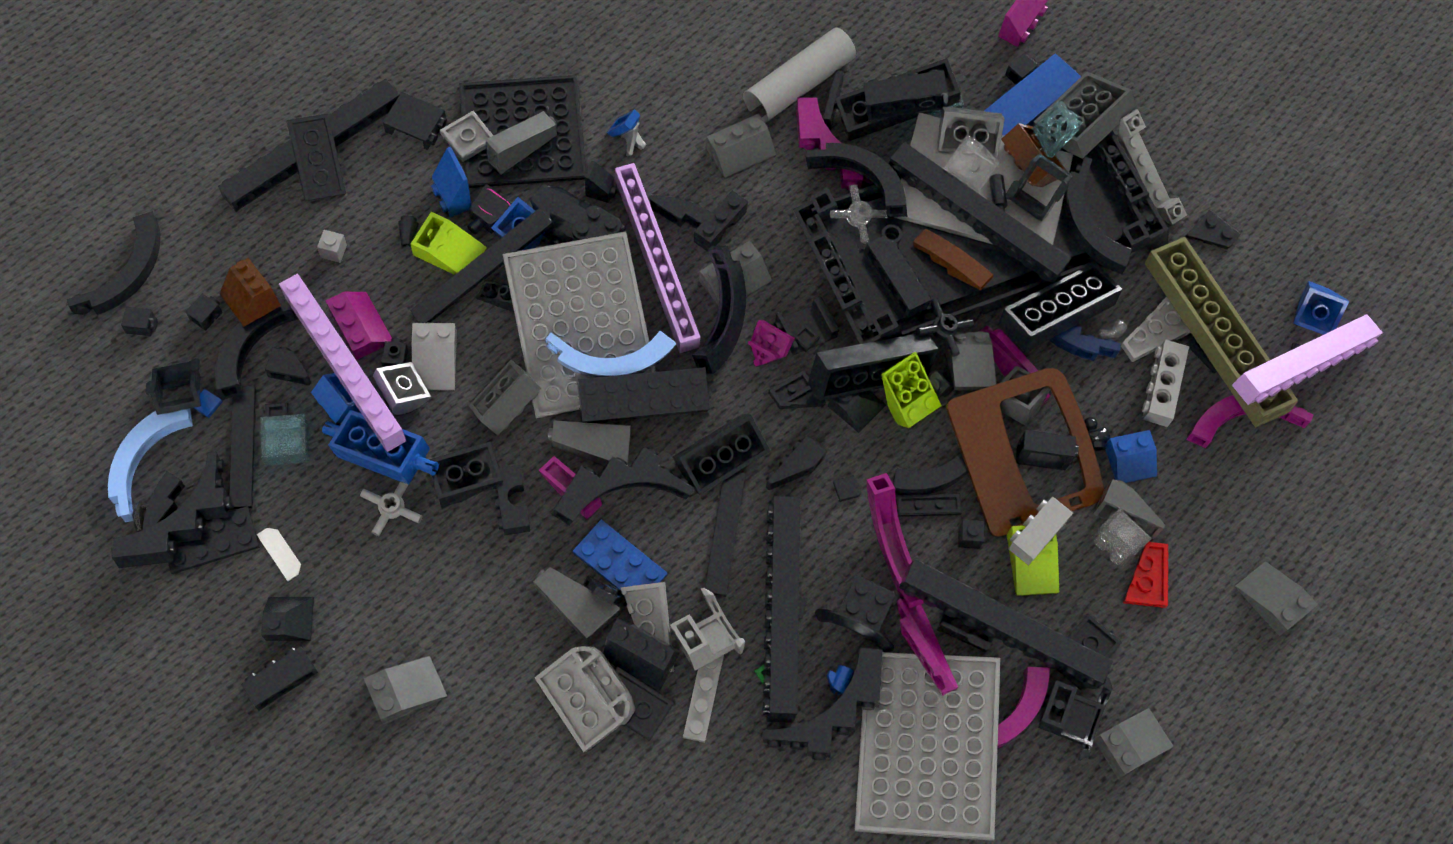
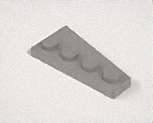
(649, 609)

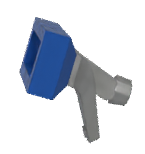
(627, 127)

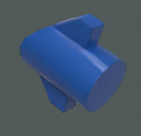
(840, 679)

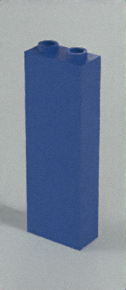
(1034, 93)

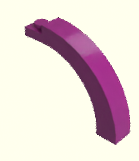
(1229, 408)
(888, 531)
(1031, 699)

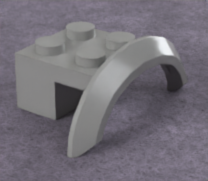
(708, 638)

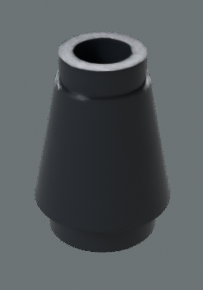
(407, 228)

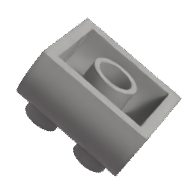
(401, 387)

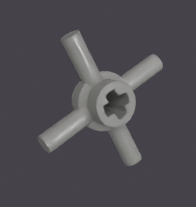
(392, 512)

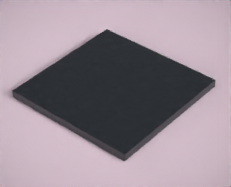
(512, 101)

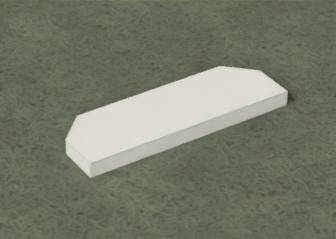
(280, 552)

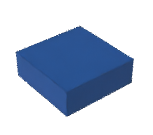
(209, 403)

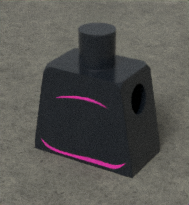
(487, 210)

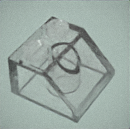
(972, 164)

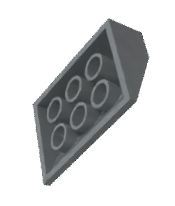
(1100, 108)

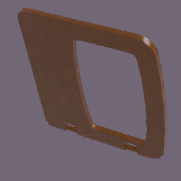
(989, 456)

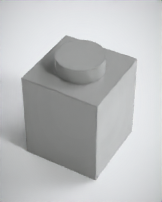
(331, 246)

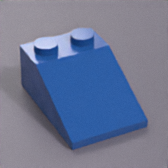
(451, 185)

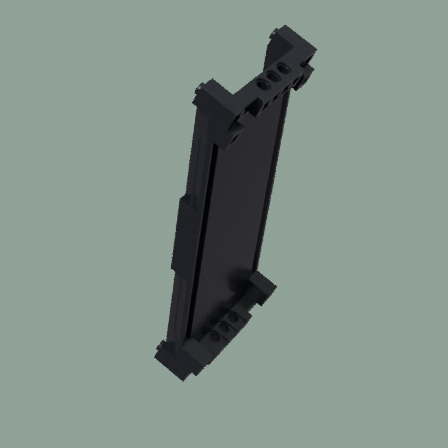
(1113, 199)

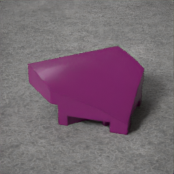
(769, 343)

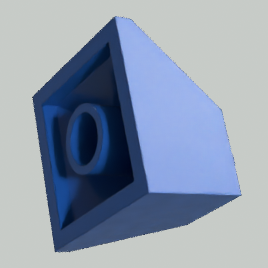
(1320, 309)

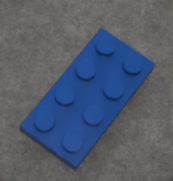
(617, 558)

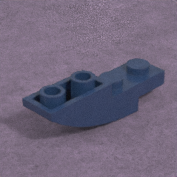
(1085, 345)

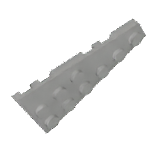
(1158, 326)

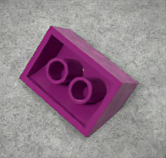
(1020, 19)
(358, 322)

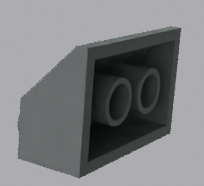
(979, 125)
(740, 146)
(753, 267)
(504, 397)

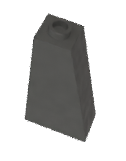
(519, 141)
(591, 440)
(575, 603)

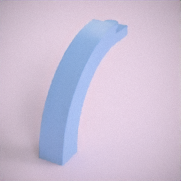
(601, 367)
(132, 450)

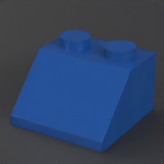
(514, 215)
(333, 397)
(1132, 456)

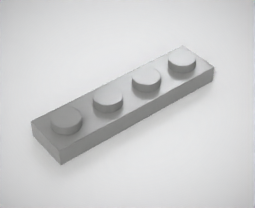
(702, 700)

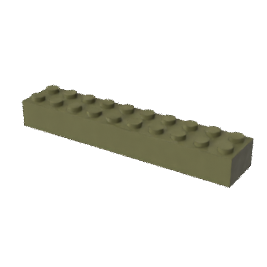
(1214, 324)

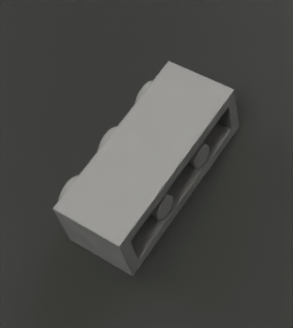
(1039, 530)

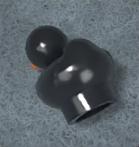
(1098, 437)

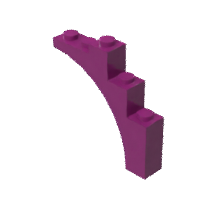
(815, 133)

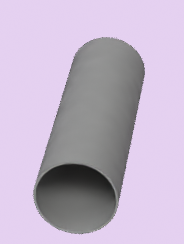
(801, 73)

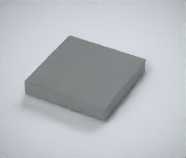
(466, 135)

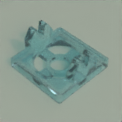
(1043, 128)

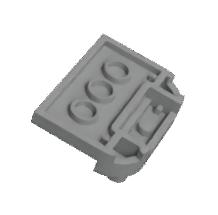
(587, 695)

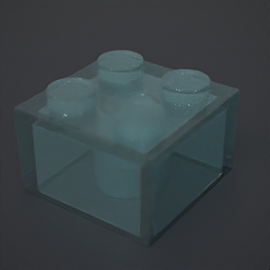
(285, 439)

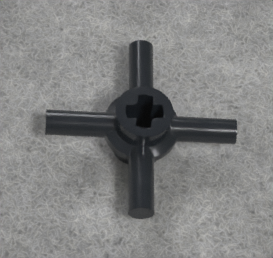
(944, 327)

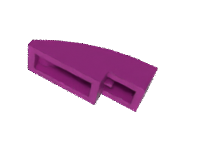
(560, 477)

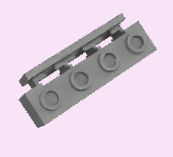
(1165, 383)

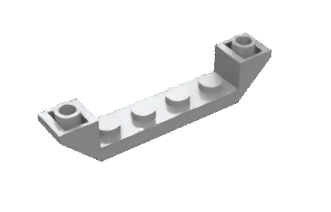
(1169, 209)

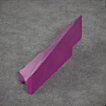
(1008, 355)
(922, 640)

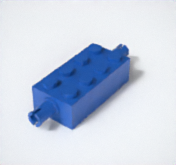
(359, 445)

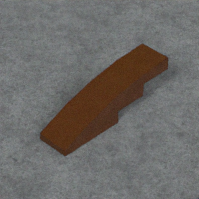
(953, 258)

